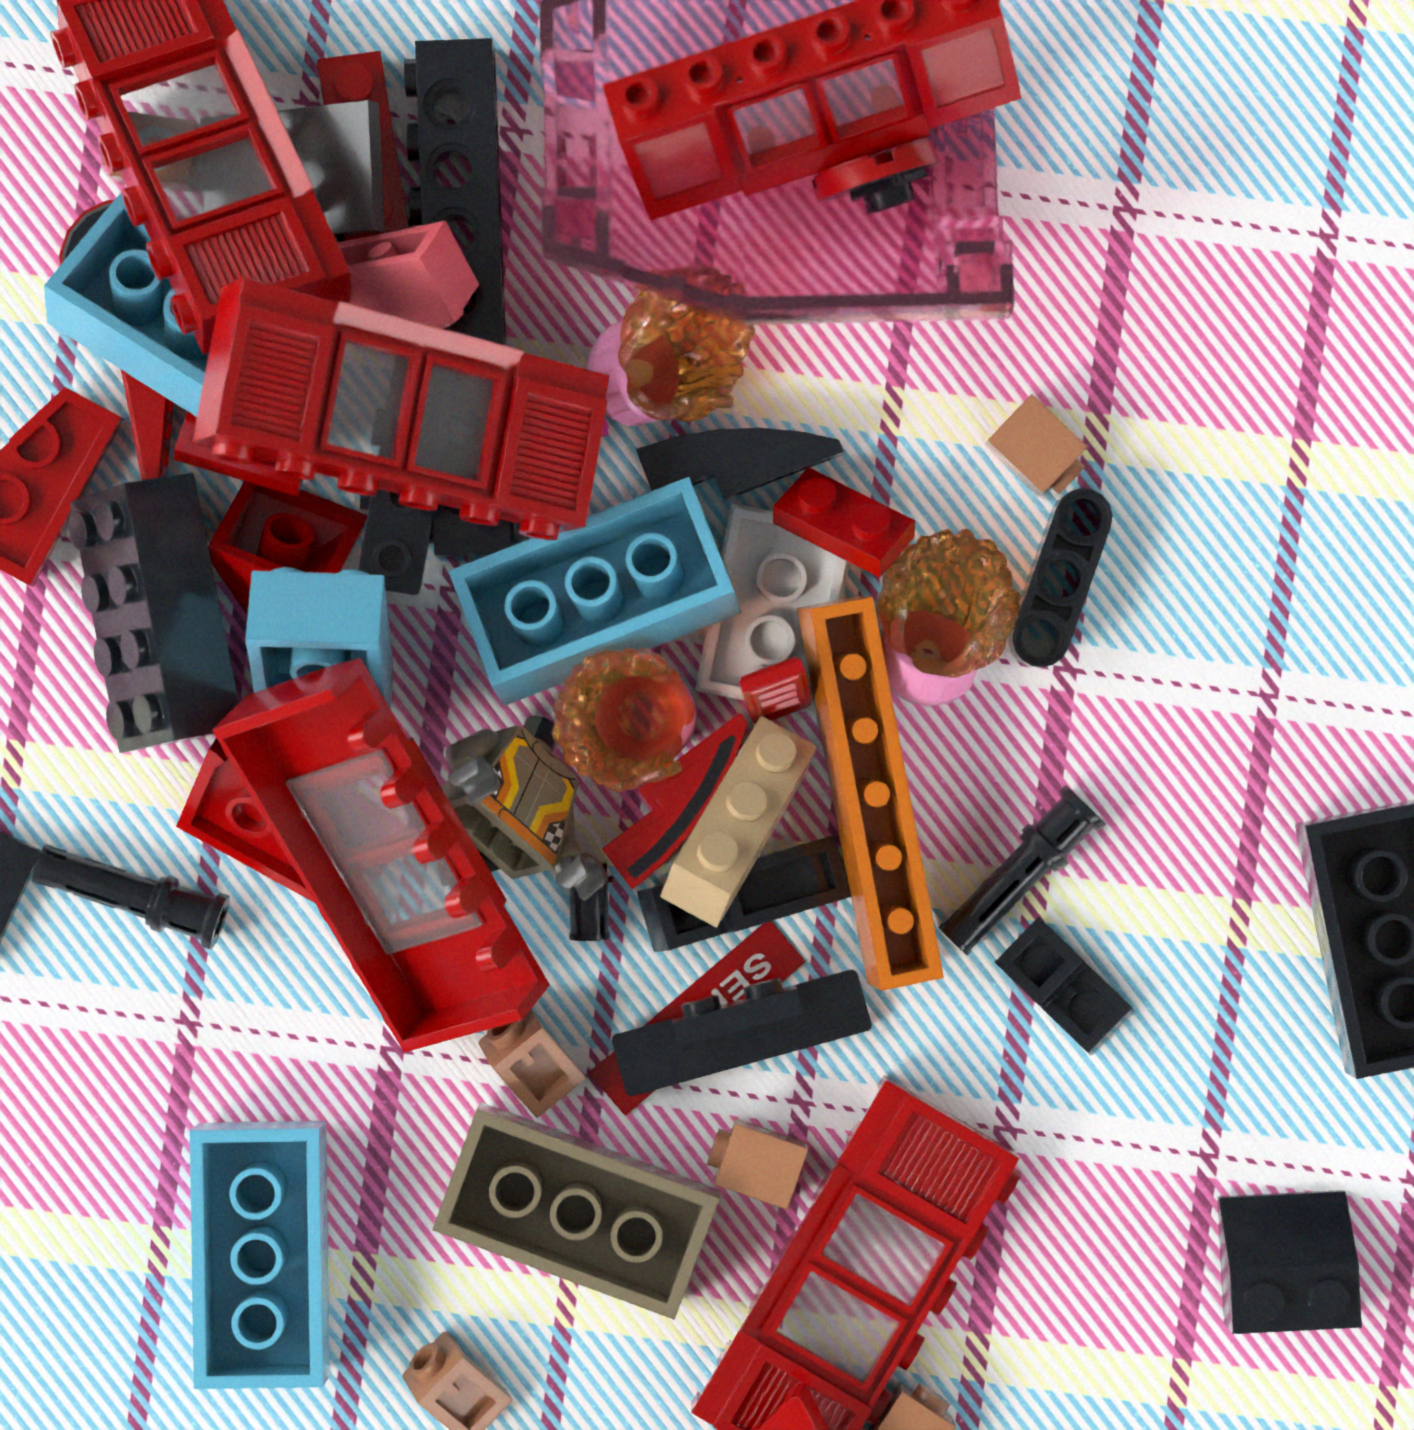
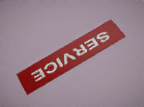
(754, 960)

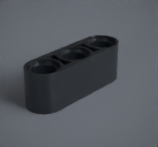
(1082, 555)

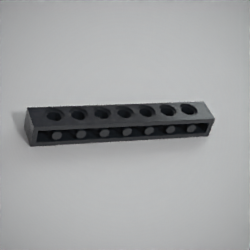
(468, 70)

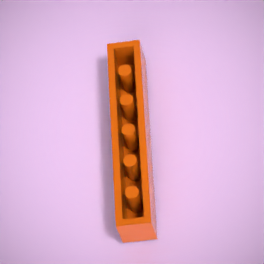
(870, 792)

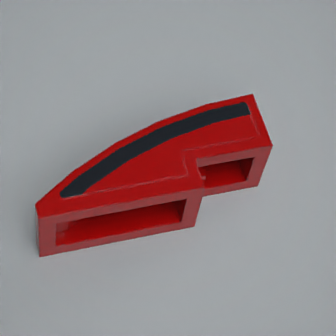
(675, 805)

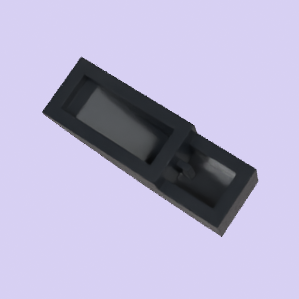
(735, 457)
(774, 888)

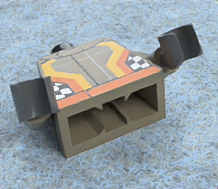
(520, 804)

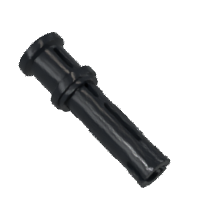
(1042, 848)
(158, 902)

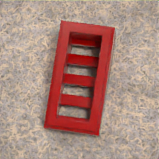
(150, 425)
(776, 690)

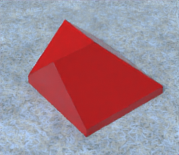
(281, 530)

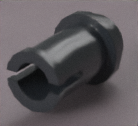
(590, 916)

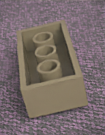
(577, 1210)

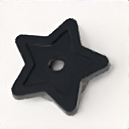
(888, 192)

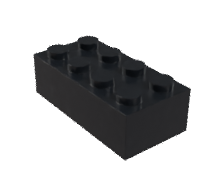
(154, 611)
(1364, 922)

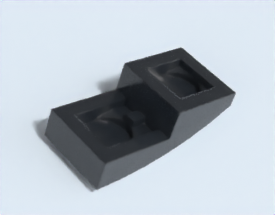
(1064, 986)

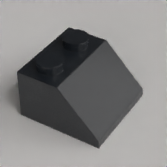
(1288, 1262)

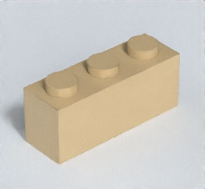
(738, 821)

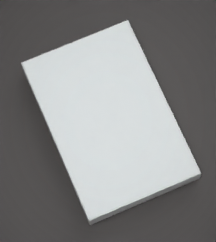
(771, 579)

